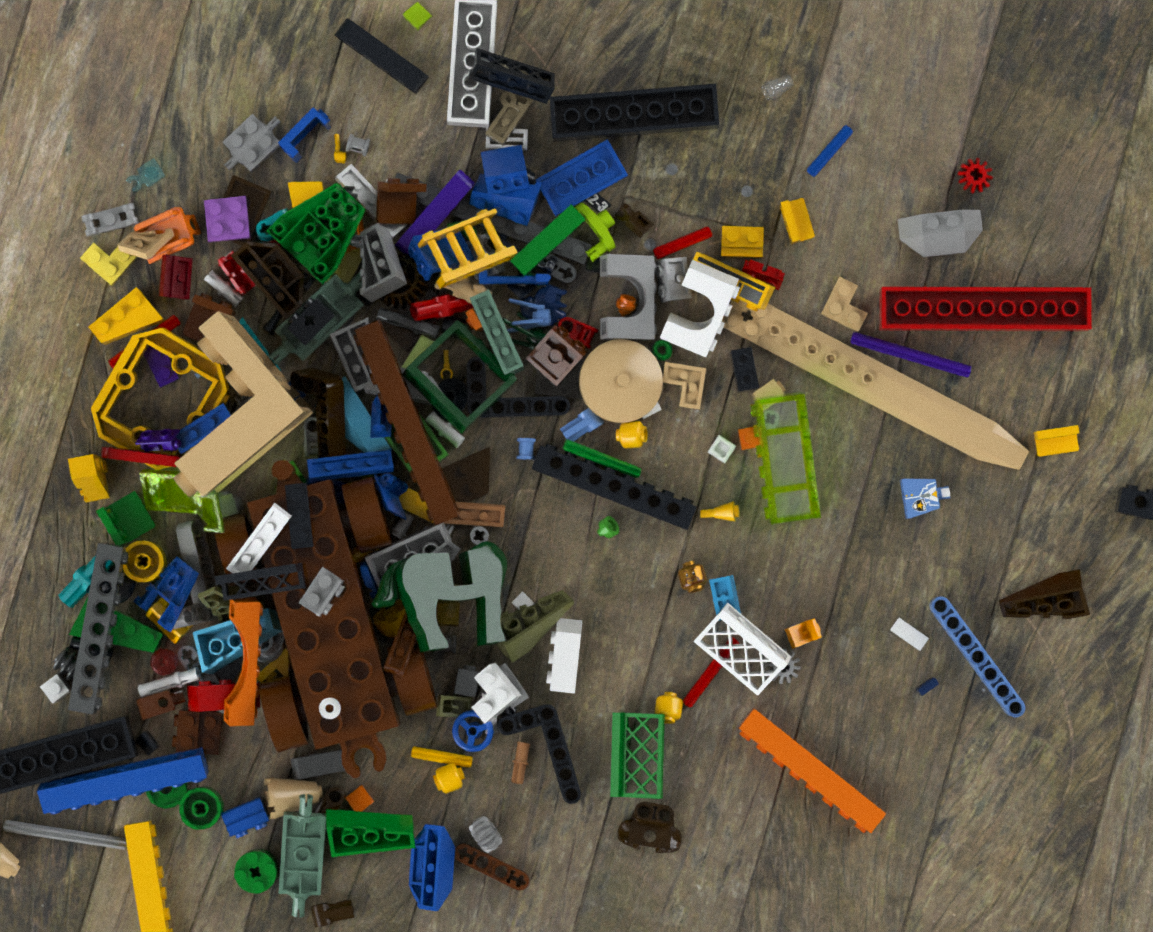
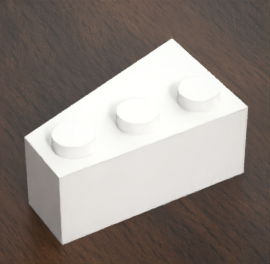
(565, 655)

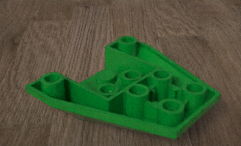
(319, 230)

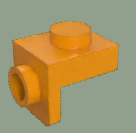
(803, 633)

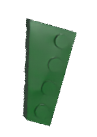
(127, 631)
(368, 832)

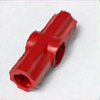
(438, 307)

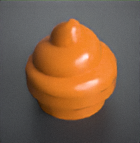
(626, 304)

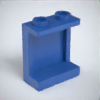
(300, 131)
(504, 169)
(425, 259)

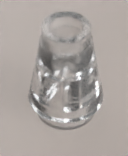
(774, 88)

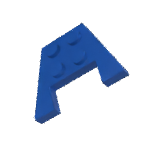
(174, 587)

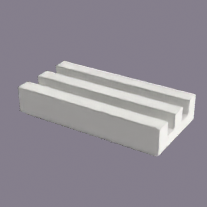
(510, 139)

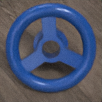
(460, 720)

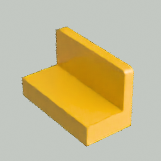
(797, 220)
(1056, 441)

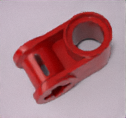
(579, 331)

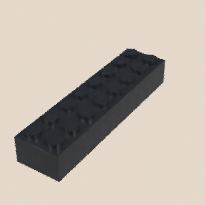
(634, 112)
(66, 754)

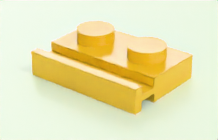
(742, 241)

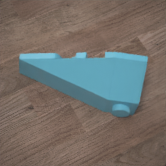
(359, 422)

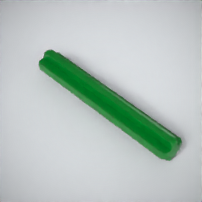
(602, 458)

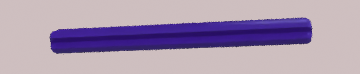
(910, 354)

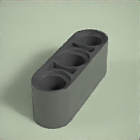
(317, 764)

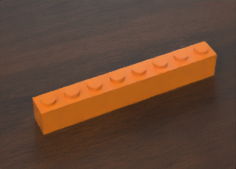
(811, 770)

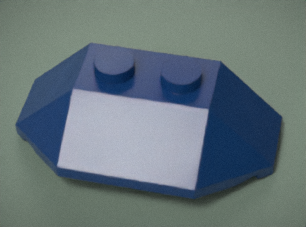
(432, 867)

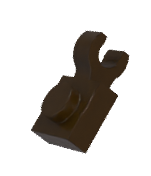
(636, 221)

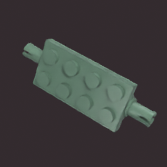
(340, 299)
(302, 854)

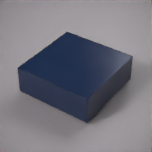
(927, 686)

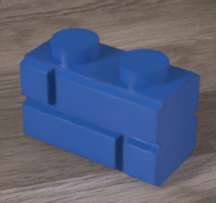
(245, 817)

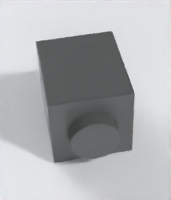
(466, 682)

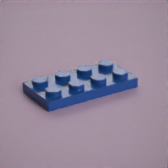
(582, 177)

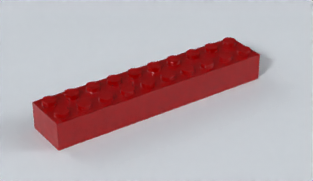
(985, 309)

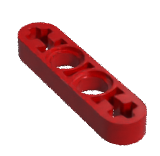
(139, 456)

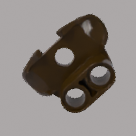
(667, 836)

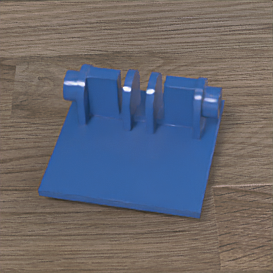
(390, 489)

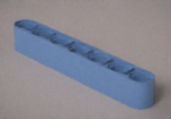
(986, 662)

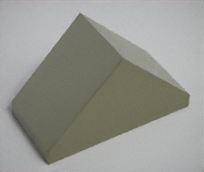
(452, 705)

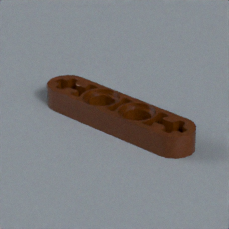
(493, 862)

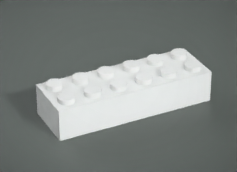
(472, 29)

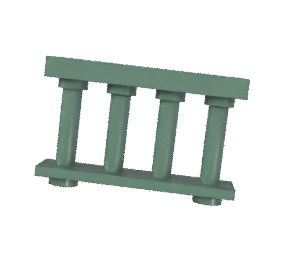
(497, 333)

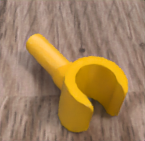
(339, 156)
(446, 366)

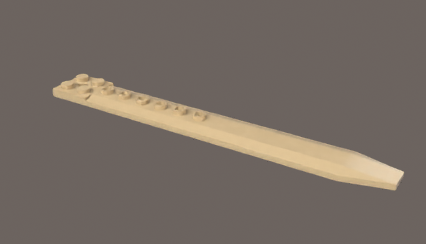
(877, 384)

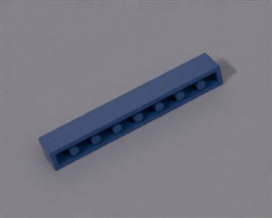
(123, 781)

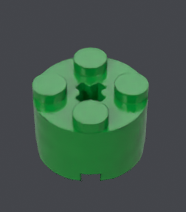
(189, 810)
(244, 873)

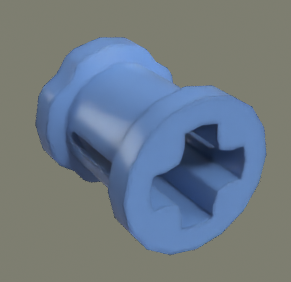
(526, 448)

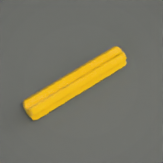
(441, 757)

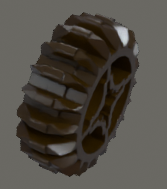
(410, 292)

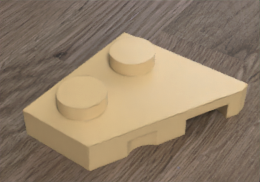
(144, 243)

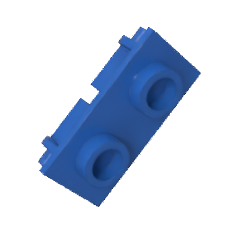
(379, 424)

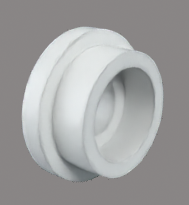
(322, 708)

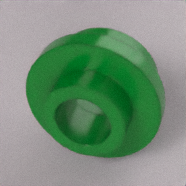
(667, 345)

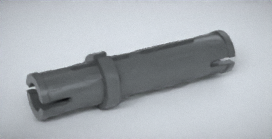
(406, 322)

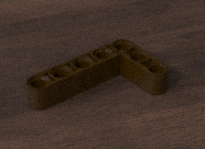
(329, 408)

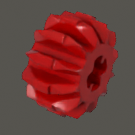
(969, 180)

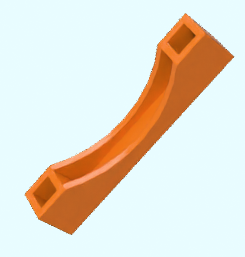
(240, 704)

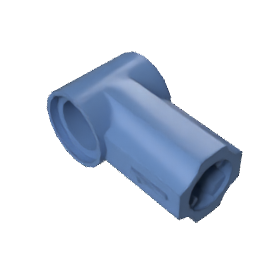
(584, 423)

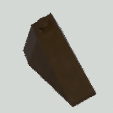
(1056, 596)

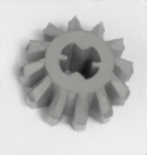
(791, 667)
(485, 834)

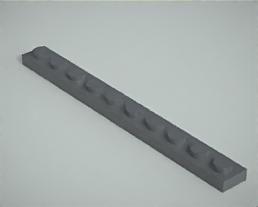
(569, 248)

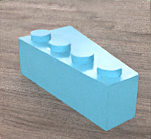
(222, 643)

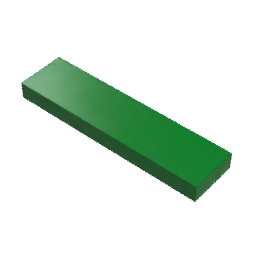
(547, 240)

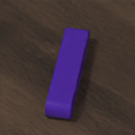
(438, 209)

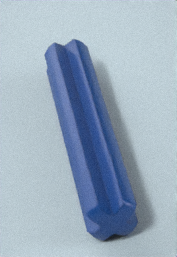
(829, 150)

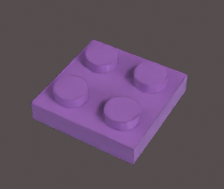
(227, 219)

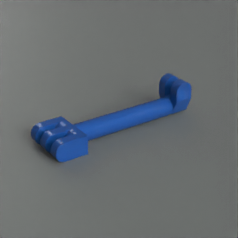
(537, 279)

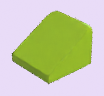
(417, 16)

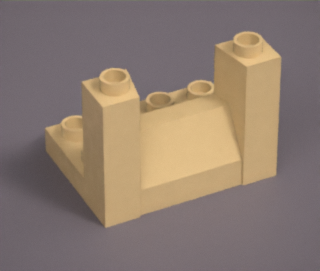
(255, 426)

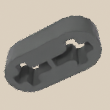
(564, 266)

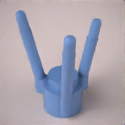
(540, 318)

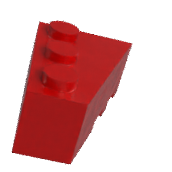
(211, 696)

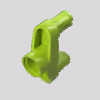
(599, 224)

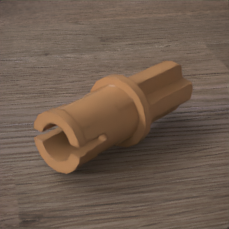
(520, 762)

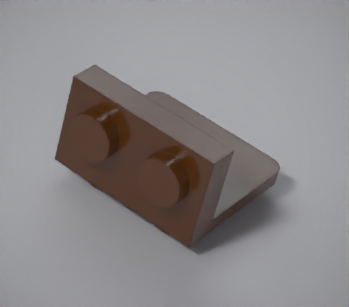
(398, 200)
(201, 312)

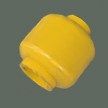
(632, 434)
(670, 706)
(448, 778)

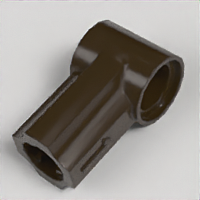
(328, 802)
(327, 913)

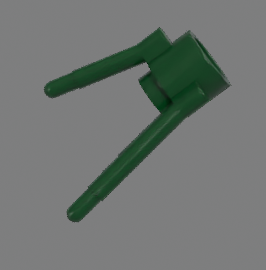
(533, 337)

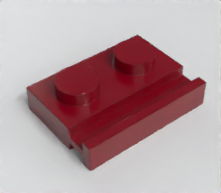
(175, 277)

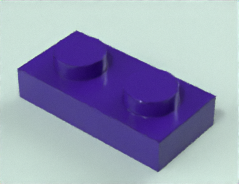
(160, 366)

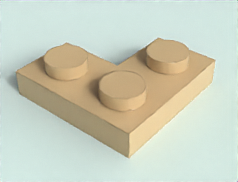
(838, 307)
(691, 380)

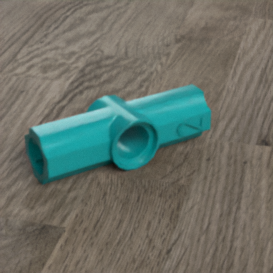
(80, 584)

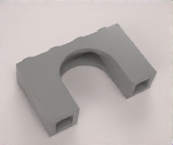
(640, 272)

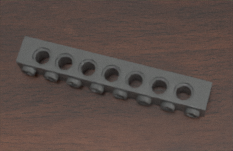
(78, 700)

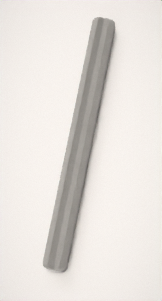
(65, 834)

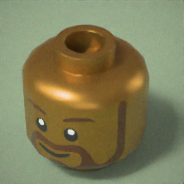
(692, 577)

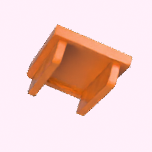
(180, 225)

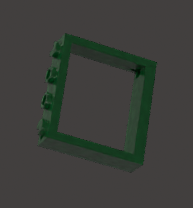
(437, 398)

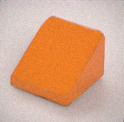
(359, 799)

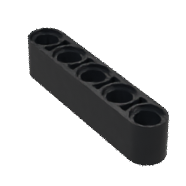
(381, 56)

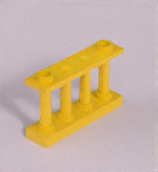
(466, 268)

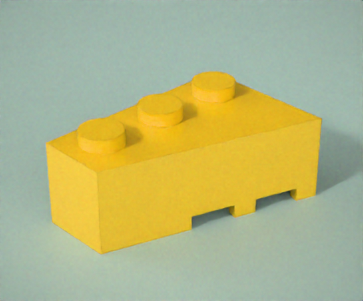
(126, 317)
(89, 475)

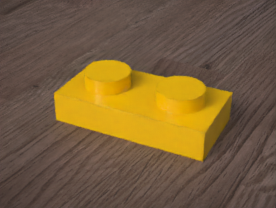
(411, 502)

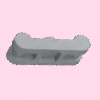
(110, 220)

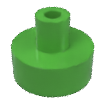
(608, 527)

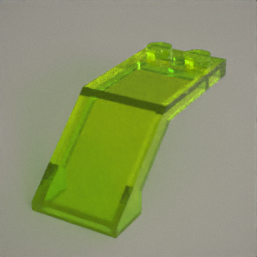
(164, 494)

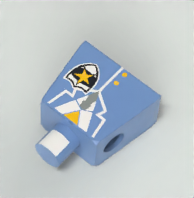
(921, 496)

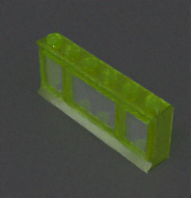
(785, 457)

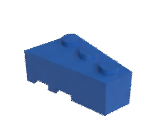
(512, 205)

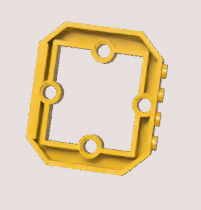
(175, 348)

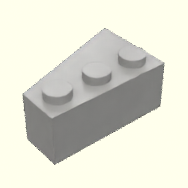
(380, 264)
(351, 355)

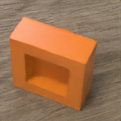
(473, 320)
(747, 438)

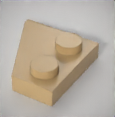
(466, 288)

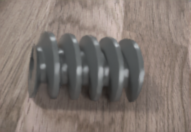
(67, 664)

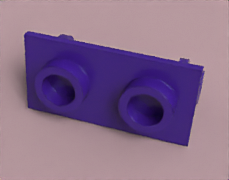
(151, 440)

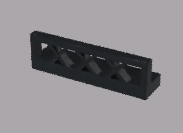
(512, 79)
(260, 573)

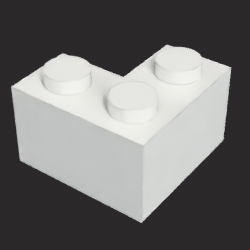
(499, 691)

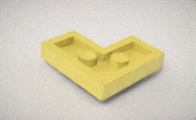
(107, 266)

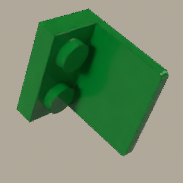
(126, 519)

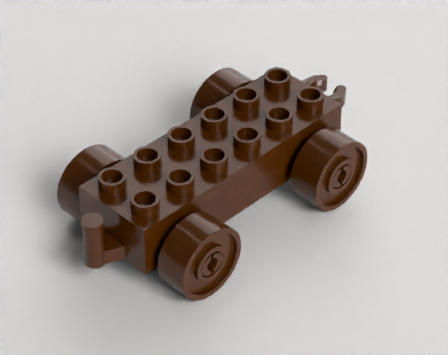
(339, 650)

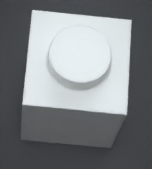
(56, 688)

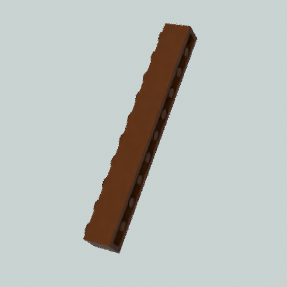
(407, 422)

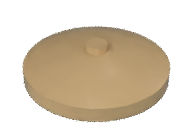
(620, 381)

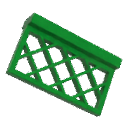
(620, 757)

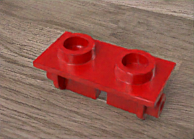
(236, 274)
(772, 275)

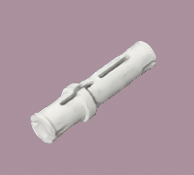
(178, 680)

